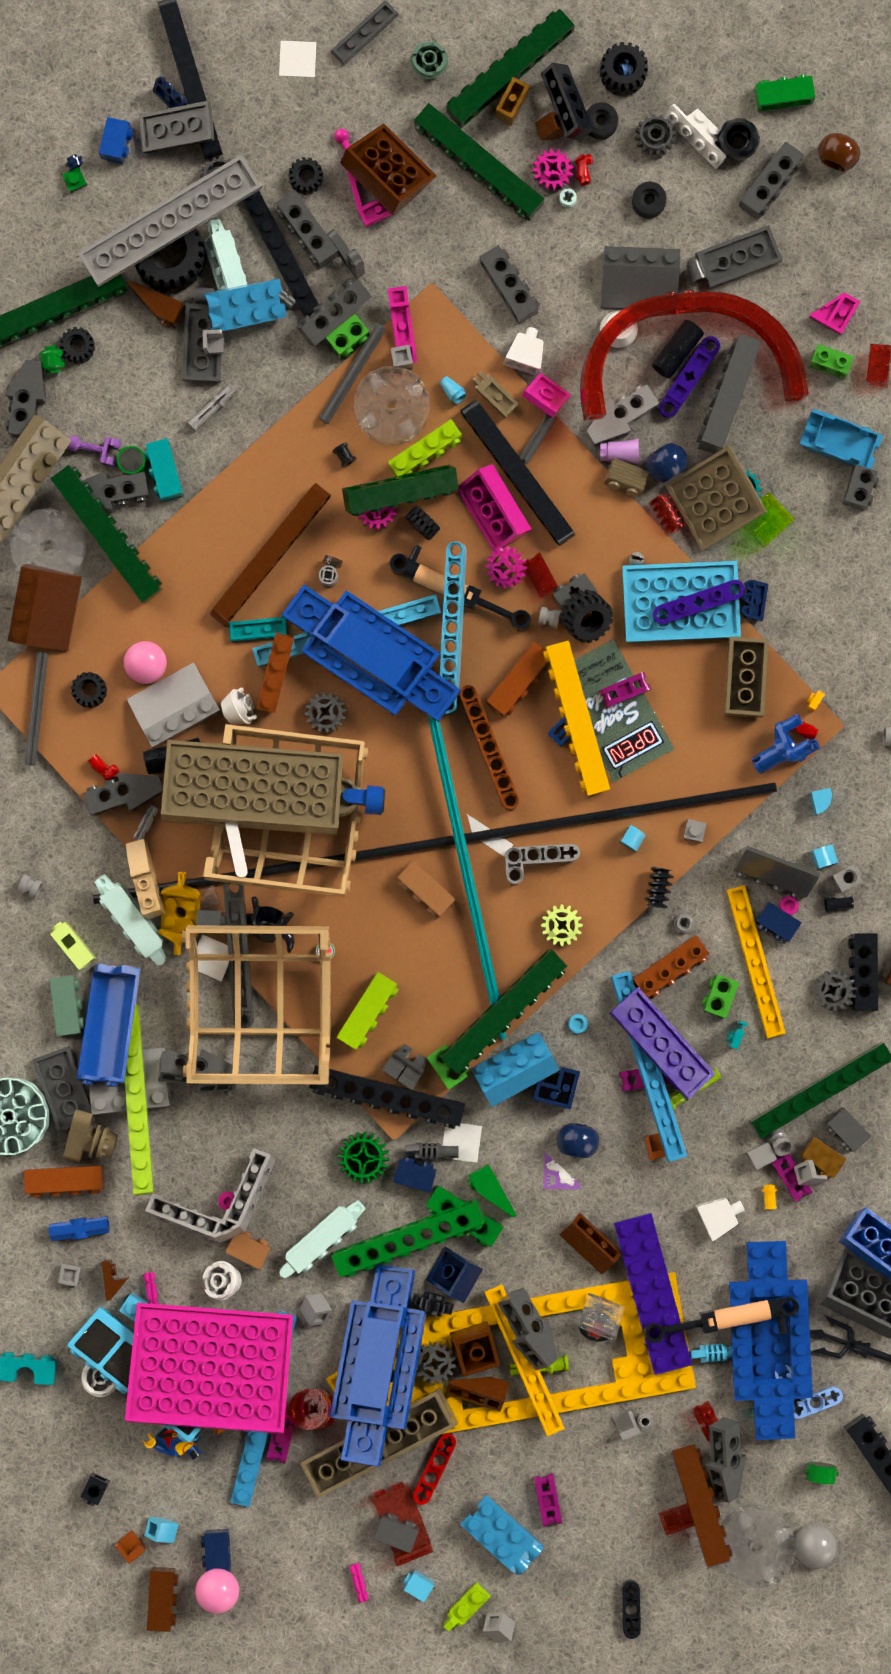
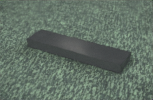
(364, 32)

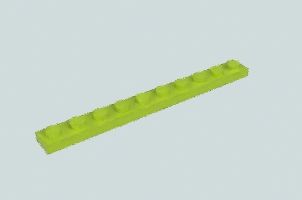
(137, 1113)

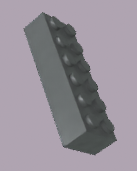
(730, 387)

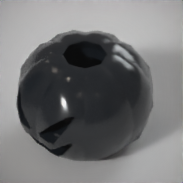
(735, 128)

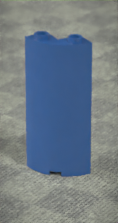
(108, 1024)

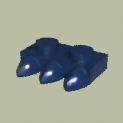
(167, 93)
(755, 600)

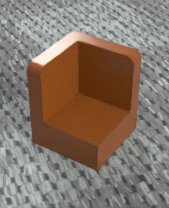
(654, 1146)
(130, 1546)

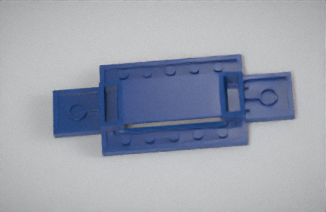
(374, 645)
(762, 1350)
(369, 1362)

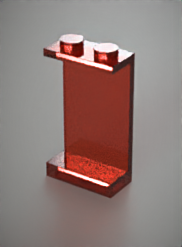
(401, 1502)

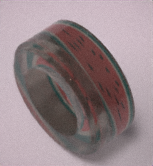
(332, 561)

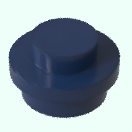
(74, 161)

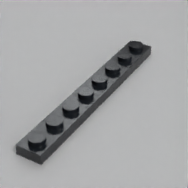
(281, 253)

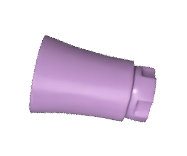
(622, 450)

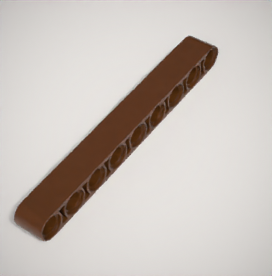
(270, 554)

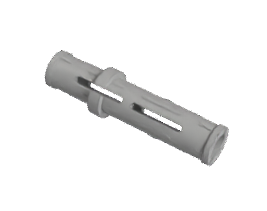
(228, 391)

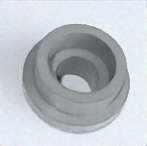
(690, 923)

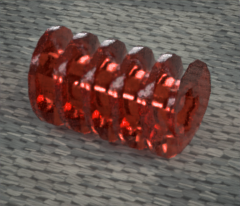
(668, 514)

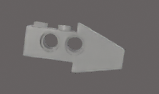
(613, 428)

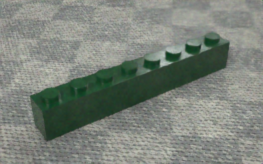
(514, 64)
(478, 162)
(57, 306)
(106, 533)
(503, 1011)
(821, 1090)

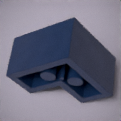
(561, 1093)

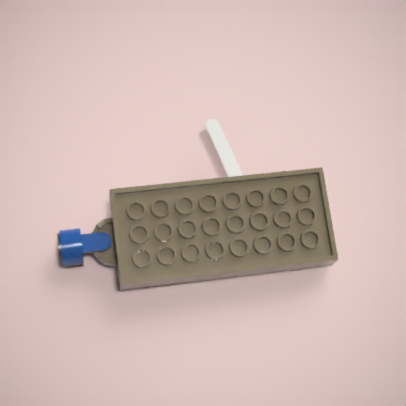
(259, 790)

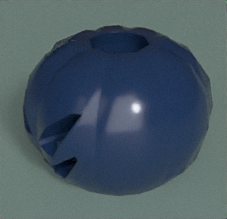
(666, 462)
(577, 1140)

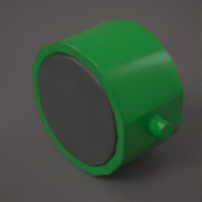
(131, 460)
(821, 1473)

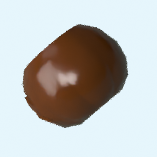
(839, 152)

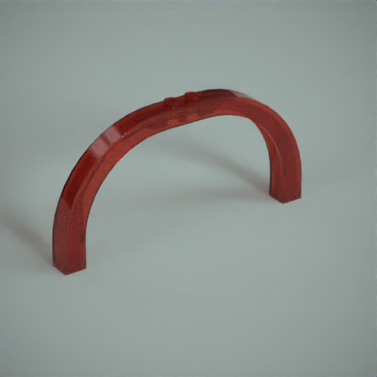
(745, 311)

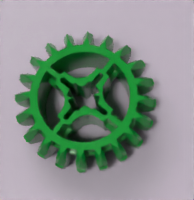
(362, 1174)

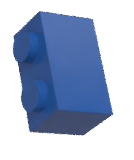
(115, 140)

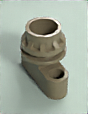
(88, 1139)

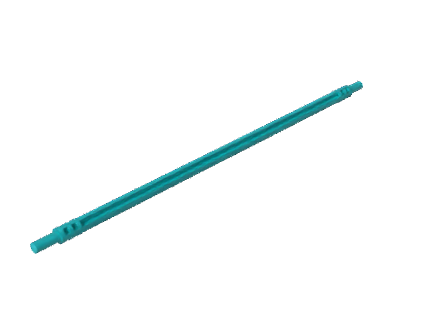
(464, 862)

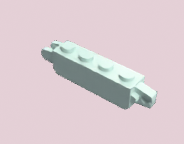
(223, 257)
(128, 914)
(320, 1238)

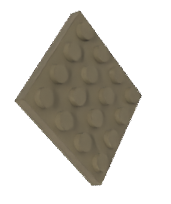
(716, 498)

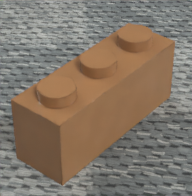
(425, 889)

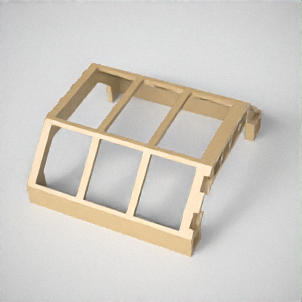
(213, 863)
(193, 1004)

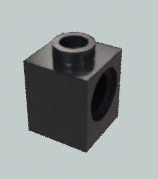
(98, 1481)

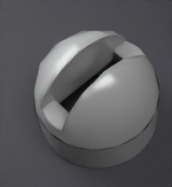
(636, 562)

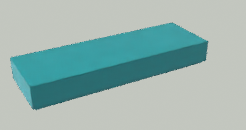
(256, 629)

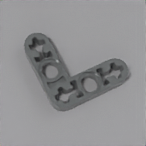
(350, 258)

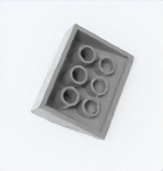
(173, 706)
(113, 1099)

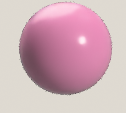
(145, 662)
(217, 1591)

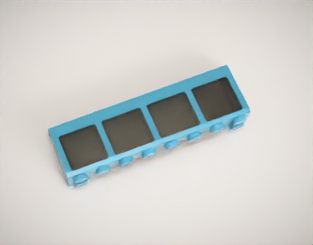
(107, 1346)

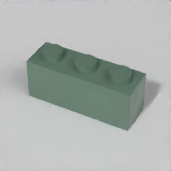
(66, 1005)

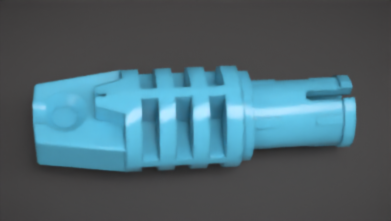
(712, 1353)

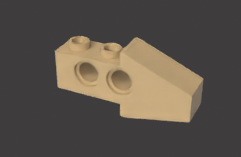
(144, 879)

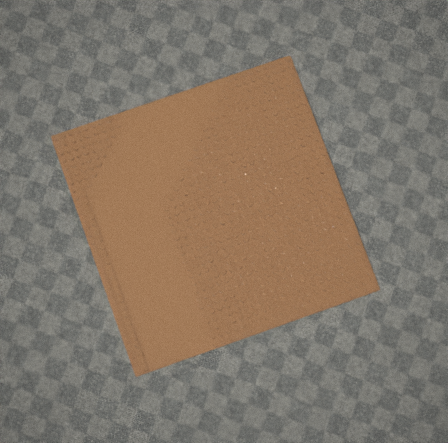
(377, 920)

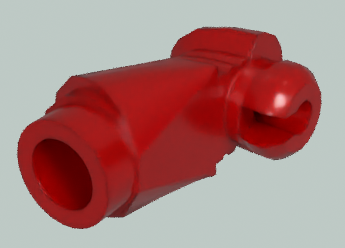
(582, 169)
(806, 730)
(101, 767)

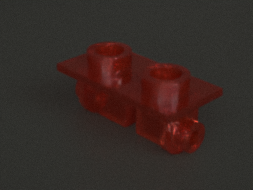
(706, 1415)

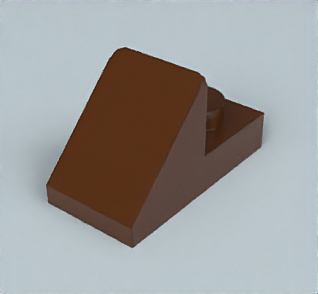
(111, 1284)

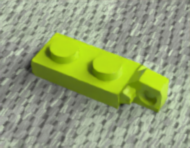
(466, 1606)

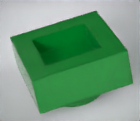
(74, 180)

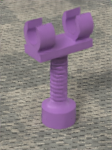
(109, 461)

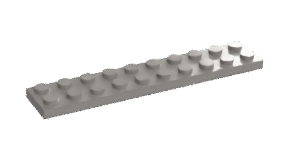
(169, 220)

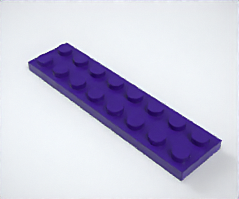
(652, 1291)

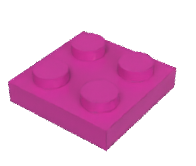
(546, 395)

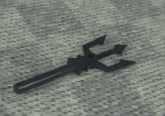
(851, 1345)

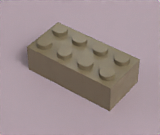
(745, 677)

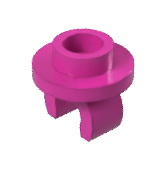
(225, 1200)

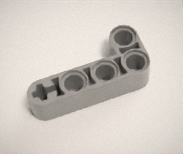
(542, 858)

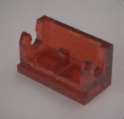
(879, 365)
(540, 575)
(676, 1519)

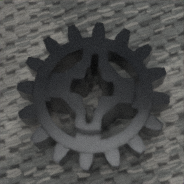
(432, 1303)

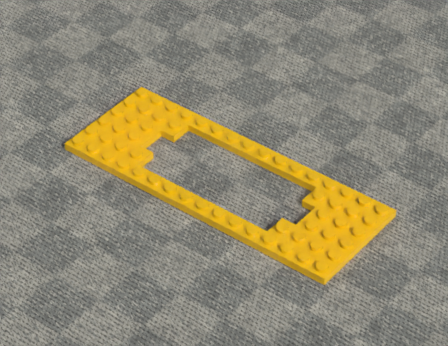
(632, 1372)

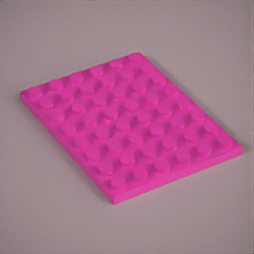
(209, 1368)

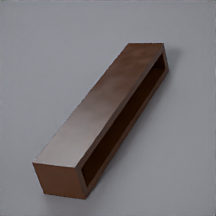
(701, 1507)

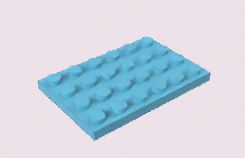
(657, 584)

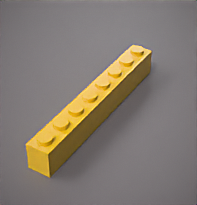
(577, 718)

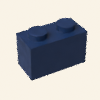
(777, 922)
(415, 1174)
(216, 1549)

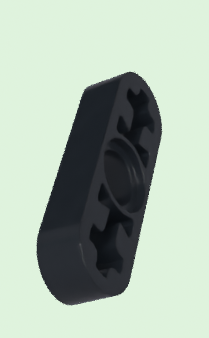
(626, 1623)

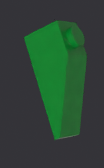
(488, 1186)

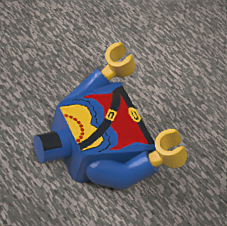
(169, 1444)

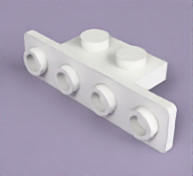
(698, 132)

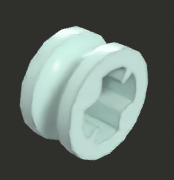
(562, 196)

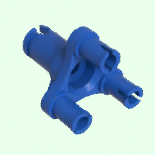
(784, 747)

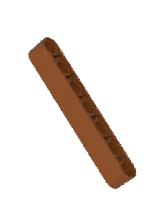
(489, 737)

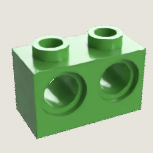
(343, 332)
(831, 361)
(725, 998)
(442, 1069)

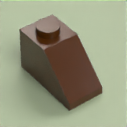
(549, 127)

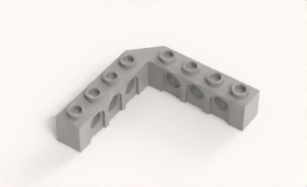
(236, 1217)

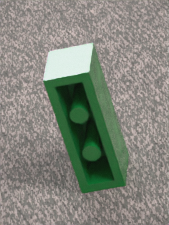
(784, 93)

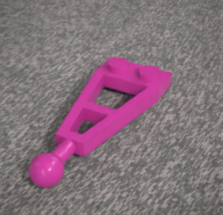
(371, 212)

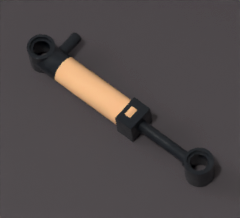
(435, 581)
(730, 1317)

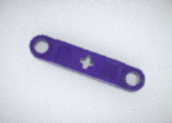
(697, 366)
(712, 598)

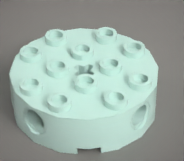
(29, 1115)

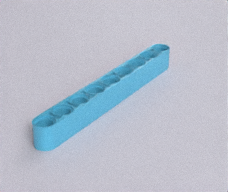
(456, 618)

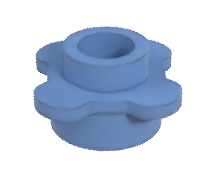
(625, 68)

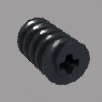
(658, 887)

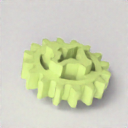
(571, 916)

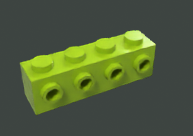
(426, 449)
(367, 1010)

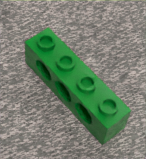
(485, 1238)

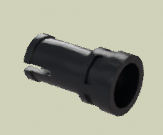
(834, 904)

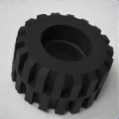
(623, 83)
(595, 624)

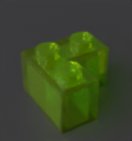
(775, 521)

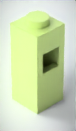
(72, 945)

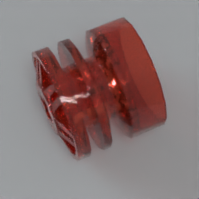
(303, 1408)

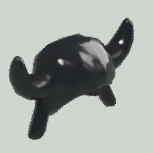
(269, 917)

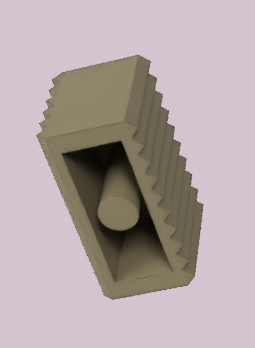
(626, 478)

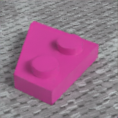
(836, 313)

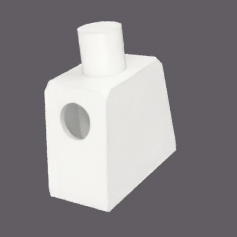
(525, 352)
(719, 1216)

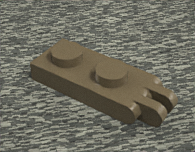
(495, 394)

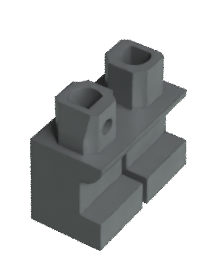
(413, 1070)

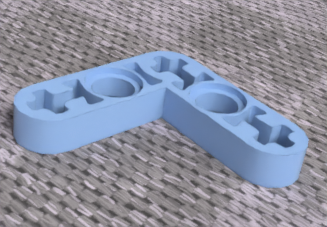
(805, 1402)

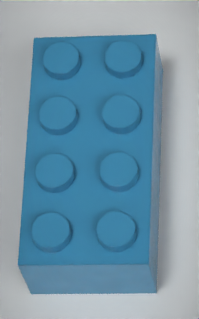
(515, 1069)

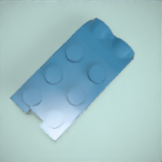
(245, 305)
(840, 439)
(502, 1535)

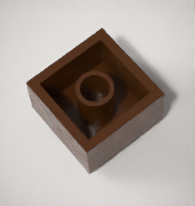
(475, 1349)

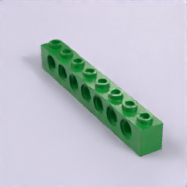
(469, 1209)

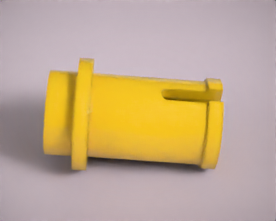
(769, 1196)

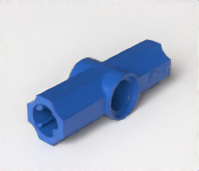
(79, 1228)

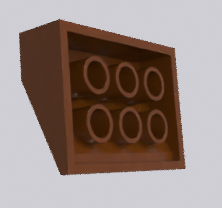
(387, 168)
(44, 607)

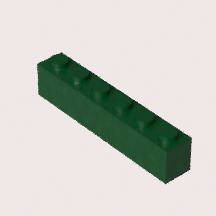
(400, 489)

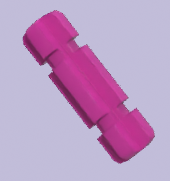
(151, 1289)
(358, 1582)

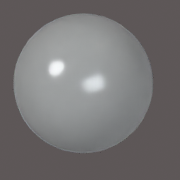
(815, 1546)

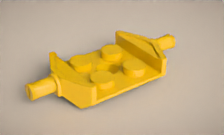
(171, 922)

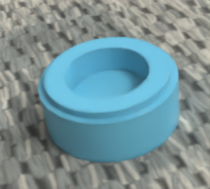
(577, 1023)

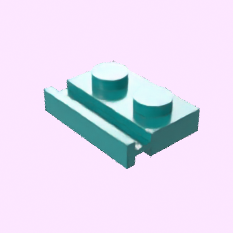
(734, 1037)

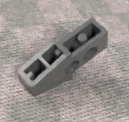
(29, 382)
(101, 484)
(140, 791)
(206, 1061)
(532, 1332)
(726, 1462)

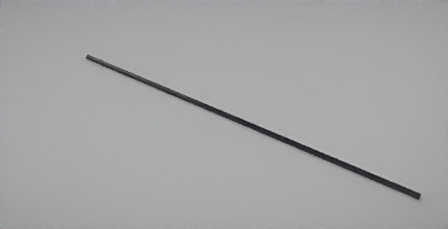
(496, 833)

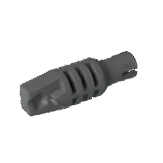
(431, 1151)

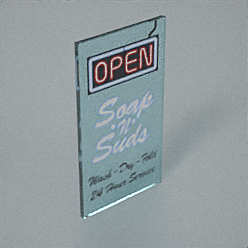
(628, 731)

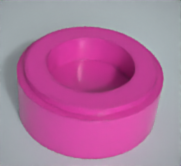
(789, 904)

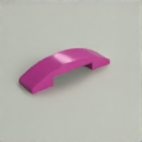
(402, 319)

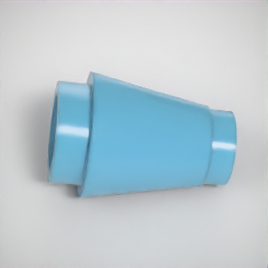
(453, 390)

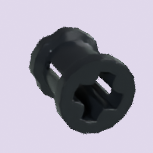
(343, 448)

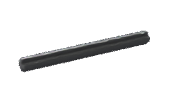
(352, 374)
(36, 709)

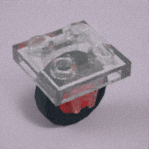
(600, 1318)

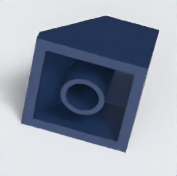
(454, 1274)

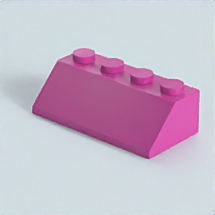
(493, 508)

